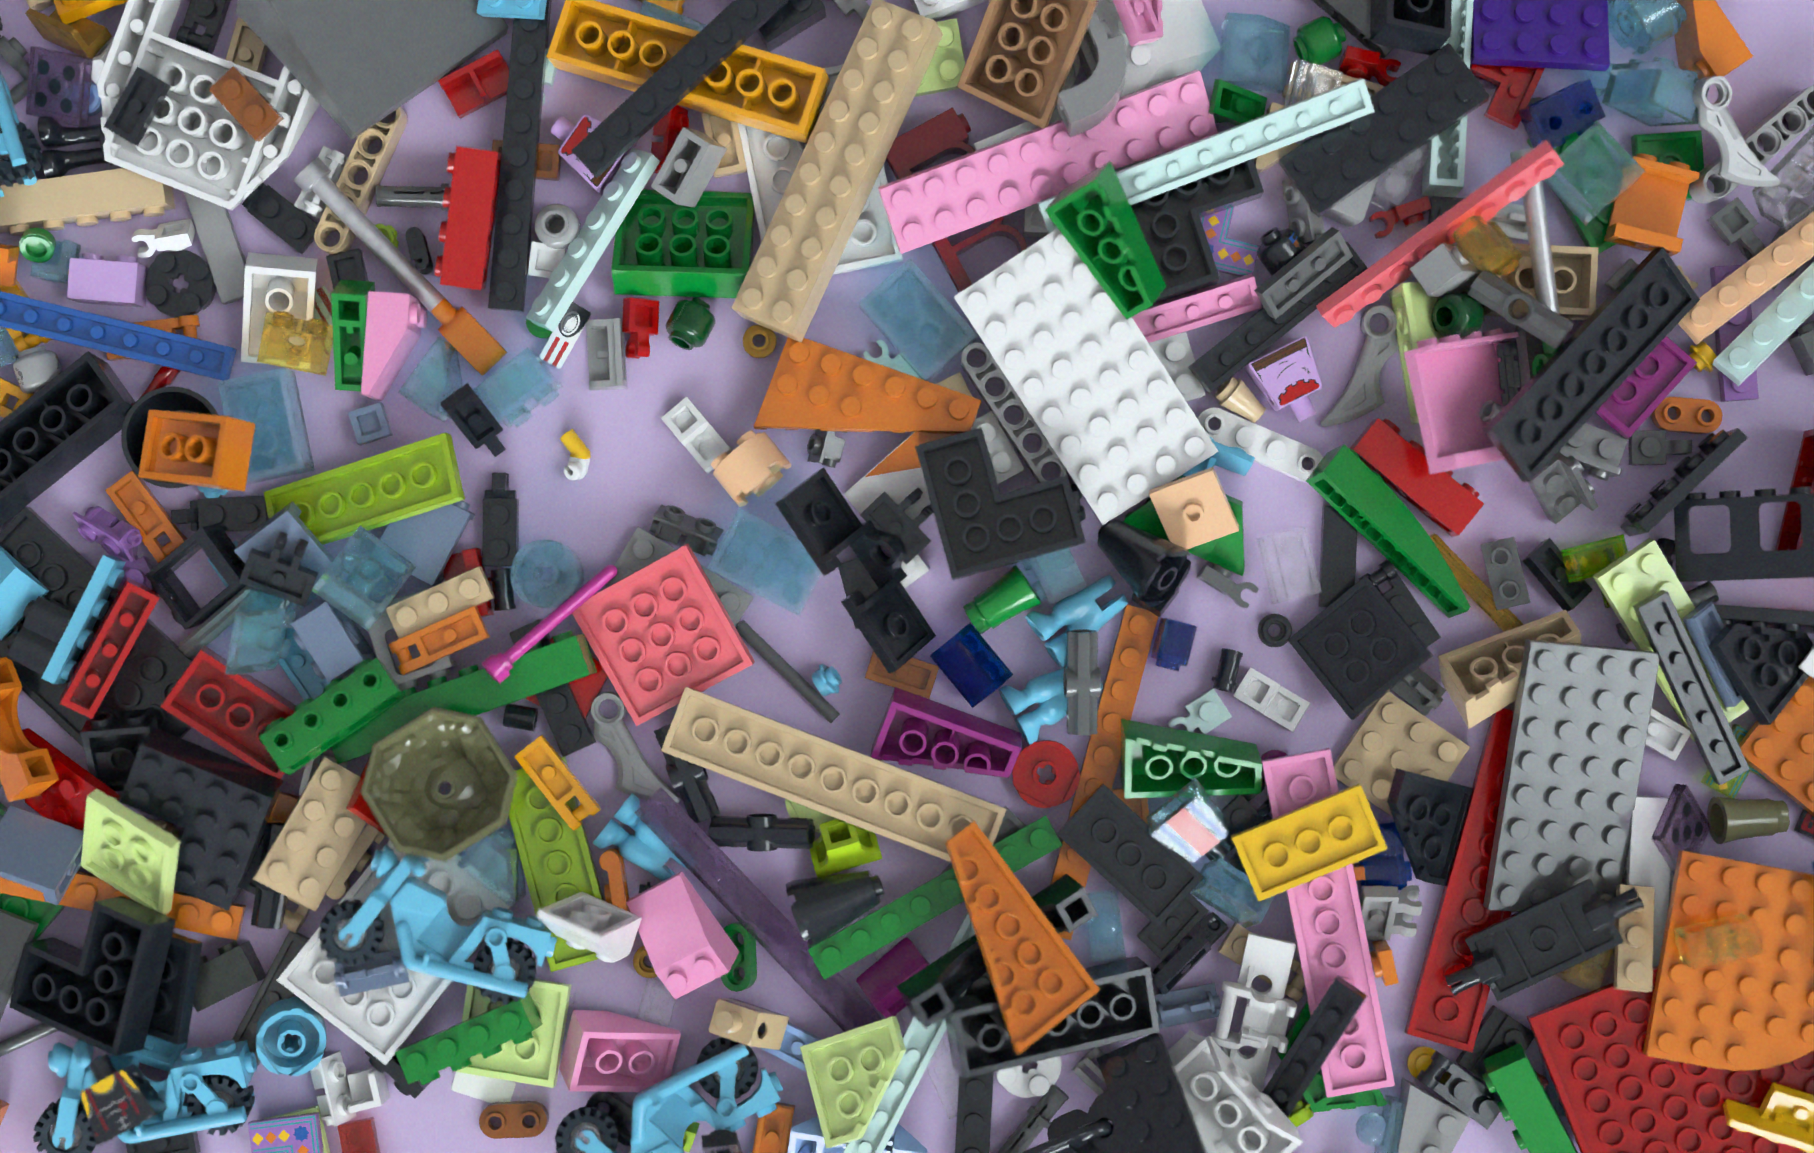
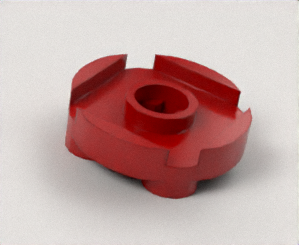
(1063, 767)

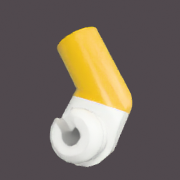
(579, 456)

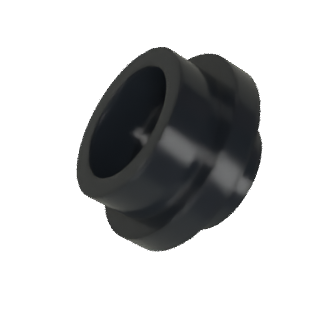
(1285, 630)

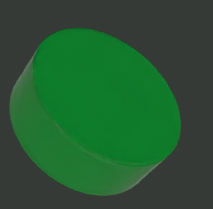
(37, 245)

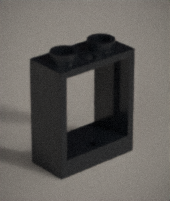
(221, 553)

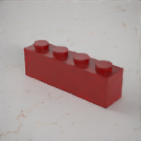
(1407, 472)
(109, 648)

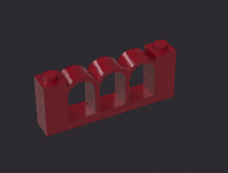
(926, 144)

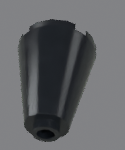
(1144, 560)
(832, 902)

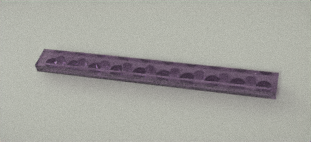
(752, 910)

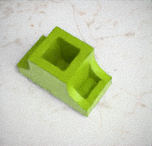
(843, 847)

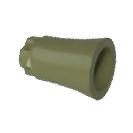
(1746, 818)

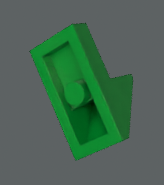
(1235, 104)

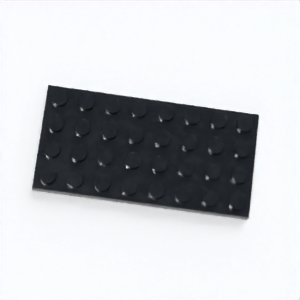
(148, 669)

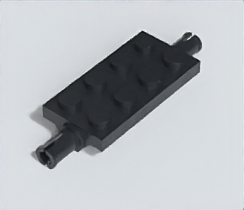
(1544, 940)

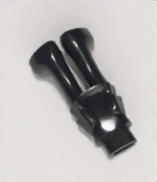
(54, 136)

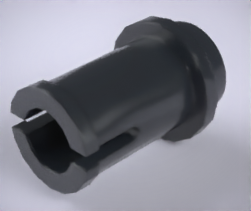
(502, 589)
(1227, 670)

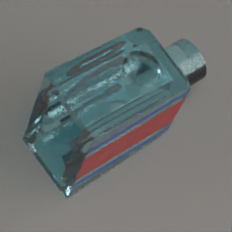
(1190, 824)

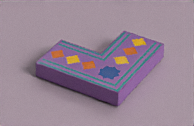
(1229, 254)
(287, 1134)

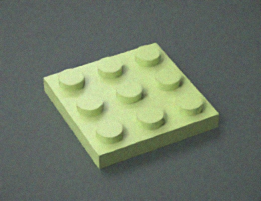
(129, 852)
(535, 1059)

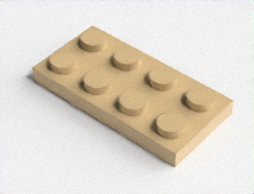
(314, 838)

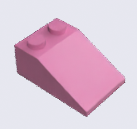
(390, 336)
(682, 935)
(616, 1052)

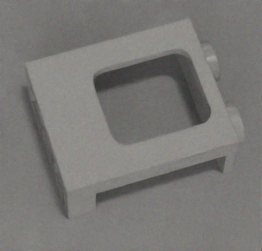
(380, 644)

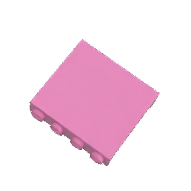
(1448, 389)

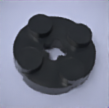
(169, 267)

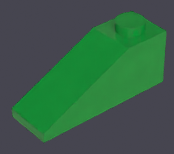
(349, 326)

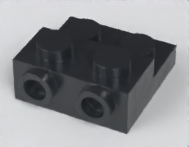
(114, 743)

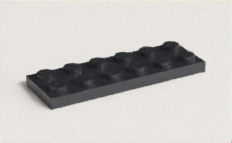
(1403, 120)

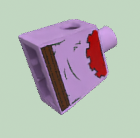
(572, 136)
(1288, 378)

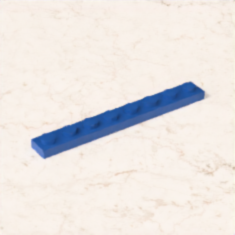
(116, 336)

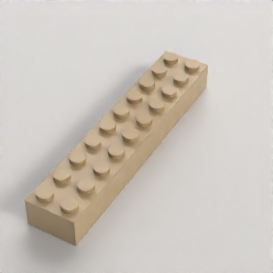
(837, 169)

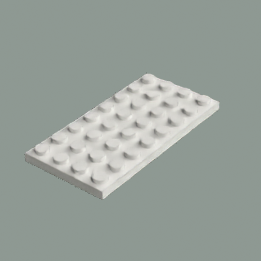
(1085, 376)

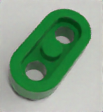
(745, 959)

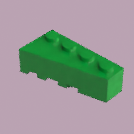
(1108, 239)
(1165, 759)

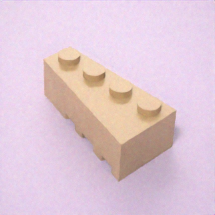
(1487, 672)

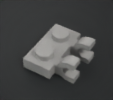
(1387, 910)

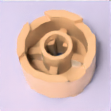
(750, 467)

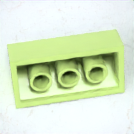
(1414, 323)

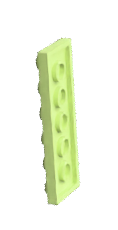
(1637, 577)

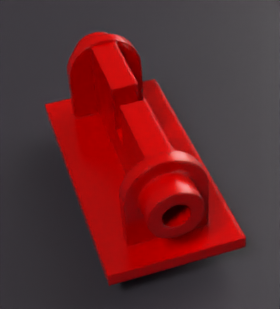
(668, 128)

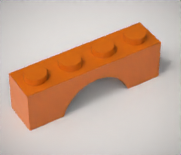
(23, 767)

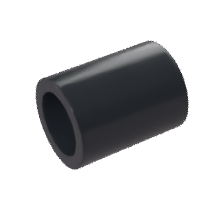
(520, 717)

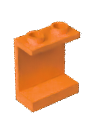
(1652, 208)

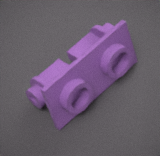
(98, 526)

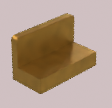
(80, 36)

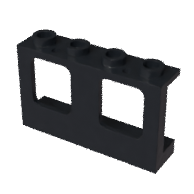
(1746, 557)

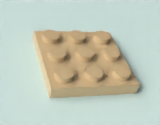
(1394, 738)

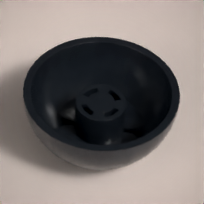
(164, 399)

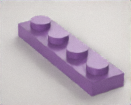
(1724, 336)

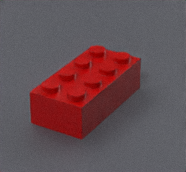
(469, 219)
(228, 708)

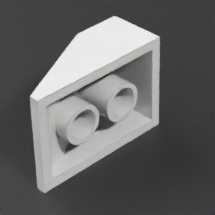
(271, 286)
(592, 925)

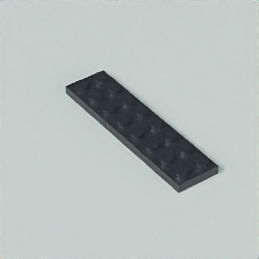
(1591, 365)

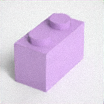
(106, 281)

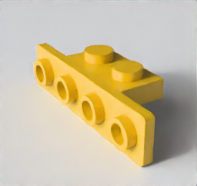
(1782, 1117)

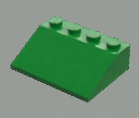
(684, 248)

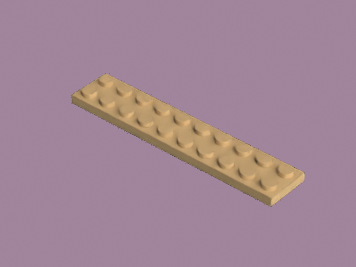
(824, 775)

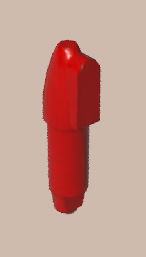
(162, 378)

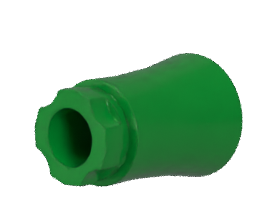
(1001, 601)

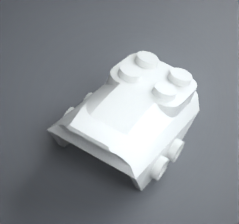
(1226, 1104)

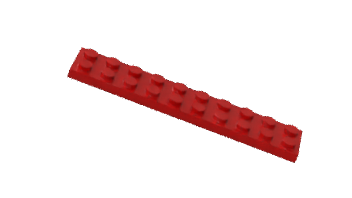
(1434, 1009)

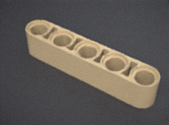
(361, 194)

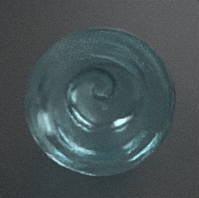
(1599, 79)

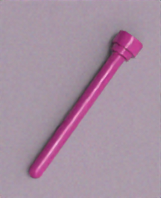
(500, 664)

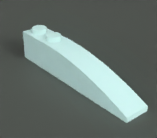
(1446, 156)

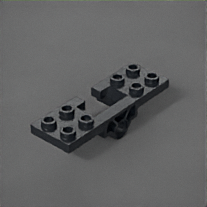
(827, 528)

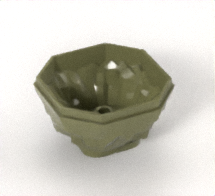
(414, 764)

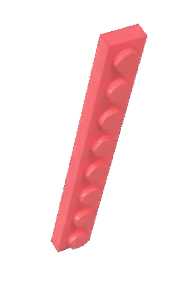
(1396, 265)

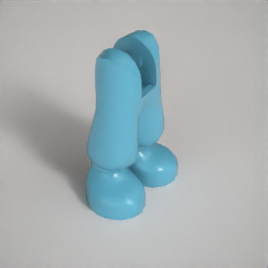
(1075, 612)
(1047, 692)
(641, 848)

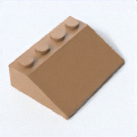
(1026, 54)

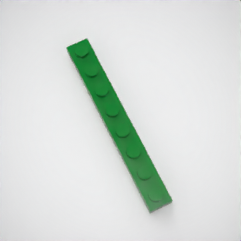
(924, 903)

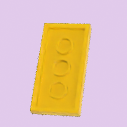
(1309, 842)

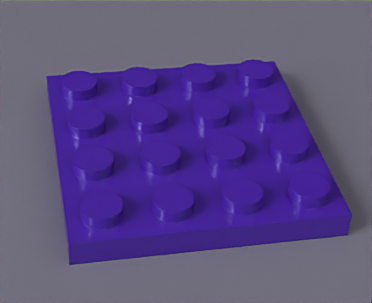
(1541, 34)

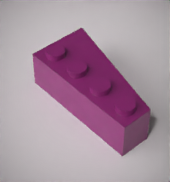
(943, 737)

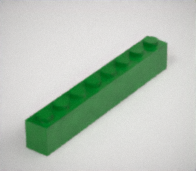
(477, 691)

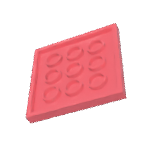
(662, 634)

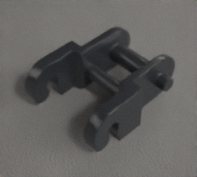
(419, 250)

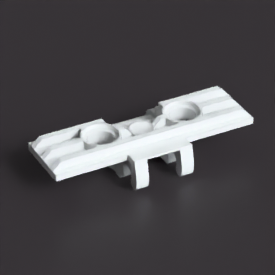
(1265, 1012)

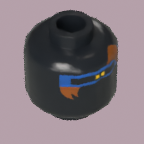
(1278, 248)

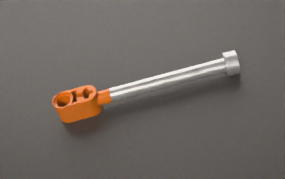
(457, 325)

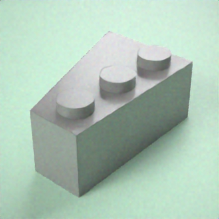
(1428, 1122)

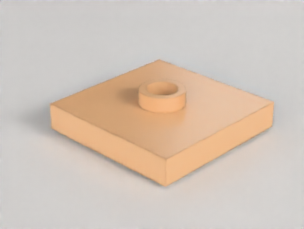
(1194, 509)

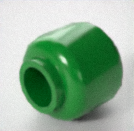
(1319, 40)

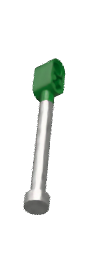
(1540, 255)

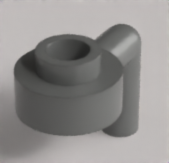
(14, 54)

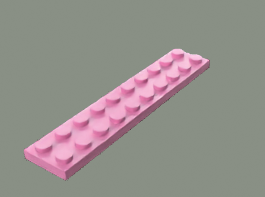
(1044, 163)
(1331, 933)

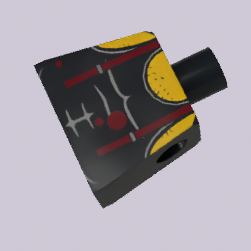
(118, 1099)

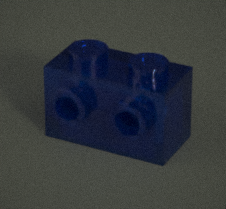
(1562, 113)
(971, 668)

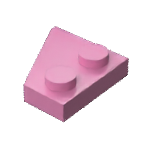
(1140, 20)

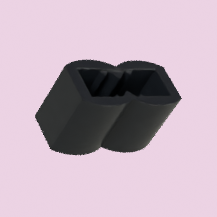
(40, 633)

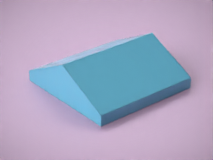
(16, 591)

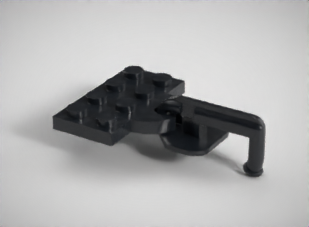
(1141, 1102)

